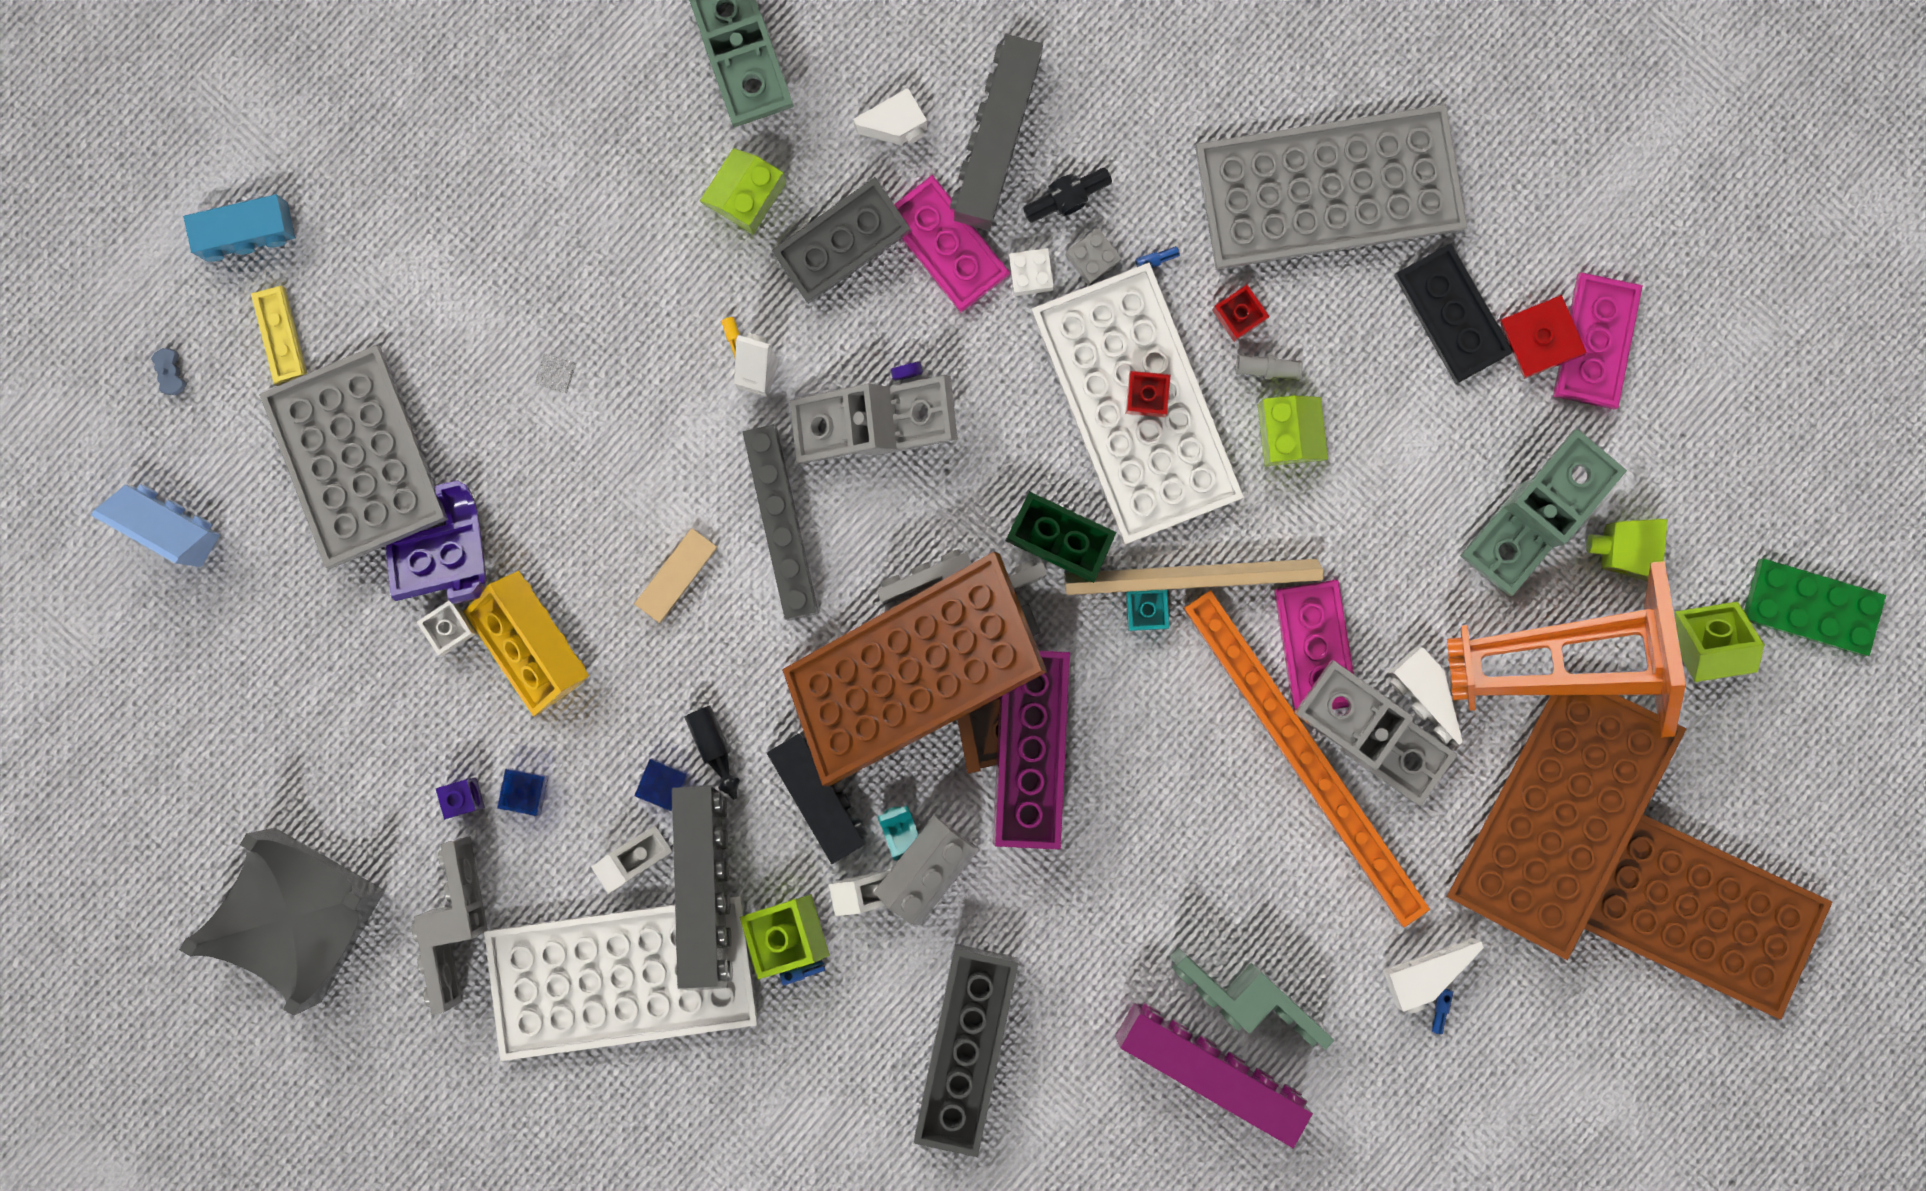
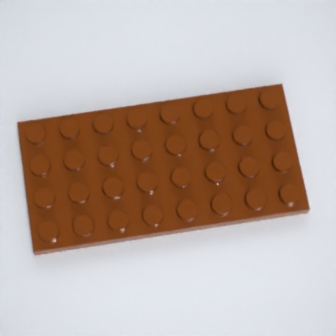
(913, 669)
(1565, 817)
(1709, 916)

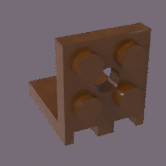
(979, 736)

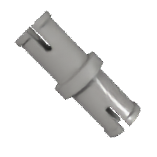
(1268, 367)

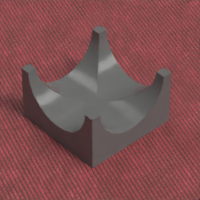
(288, 918)

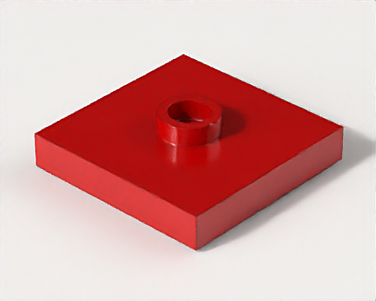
(1543, 337)

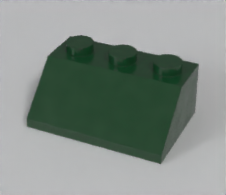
(1061, 536)

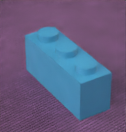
(239, 228)

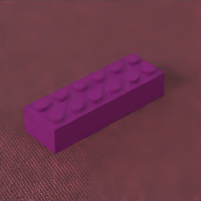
(1032, 759)
(1214, 1075)

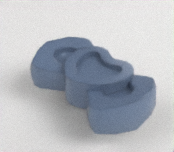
(168, 371)

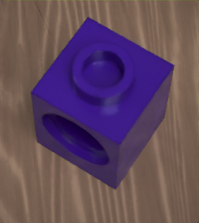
(460, 798)

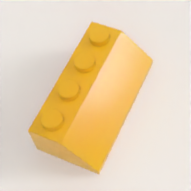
(526, 642)

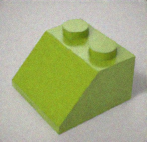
(744, 189)
(1292, 430)
(1718, 641)
(784, 936)

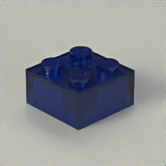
(658, 783)
(523, 791)

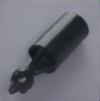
(712, 747)

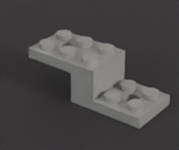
(873, 419)
(952, 562)
(1375, 733)
(449, 924)

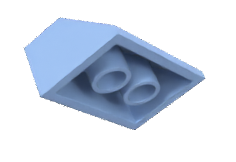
(158, 525)

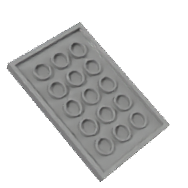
(353, 457)

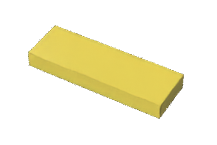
(279, 334)

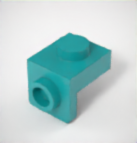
(898, 830)

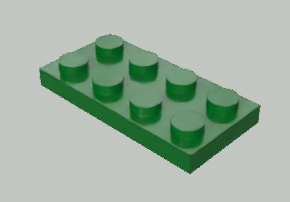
(1814, 607)

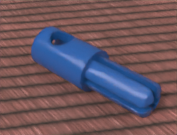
(1157, 258)
(797, 974)
(1442, 1008)

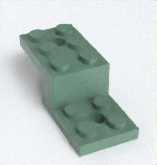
(742, 51)
(1543, 512)
(1249, 999)

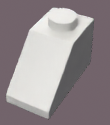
(893, 120)
(631, 859)
(857, 893)

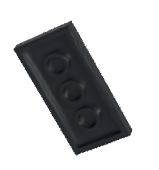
(1453, 313)

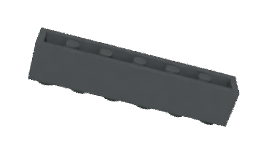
(998, 132)
(780, 522)

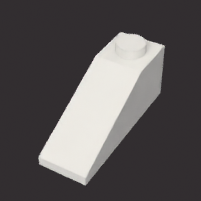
(1427, 976)

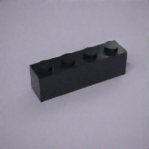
(820, 805)

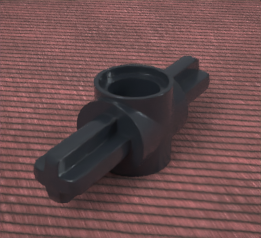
(1067, 195)

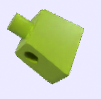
(1630, 546)

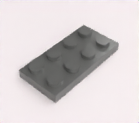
(841, 240)

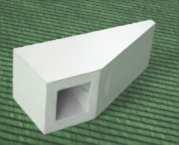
(754, 364)
(1428, 688)

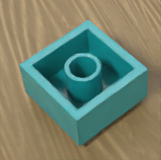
(1147, 610)

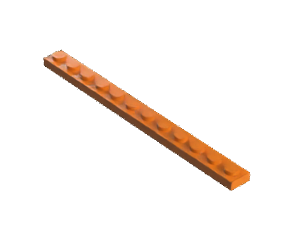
(1306, 759)

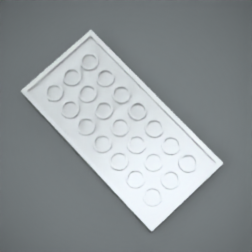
(1147, 465)
(607, 983)

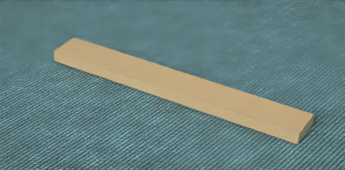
(1196, 576)

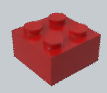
(1240, 313)
(1147, 394)

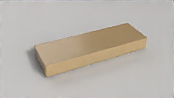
(676, 575)

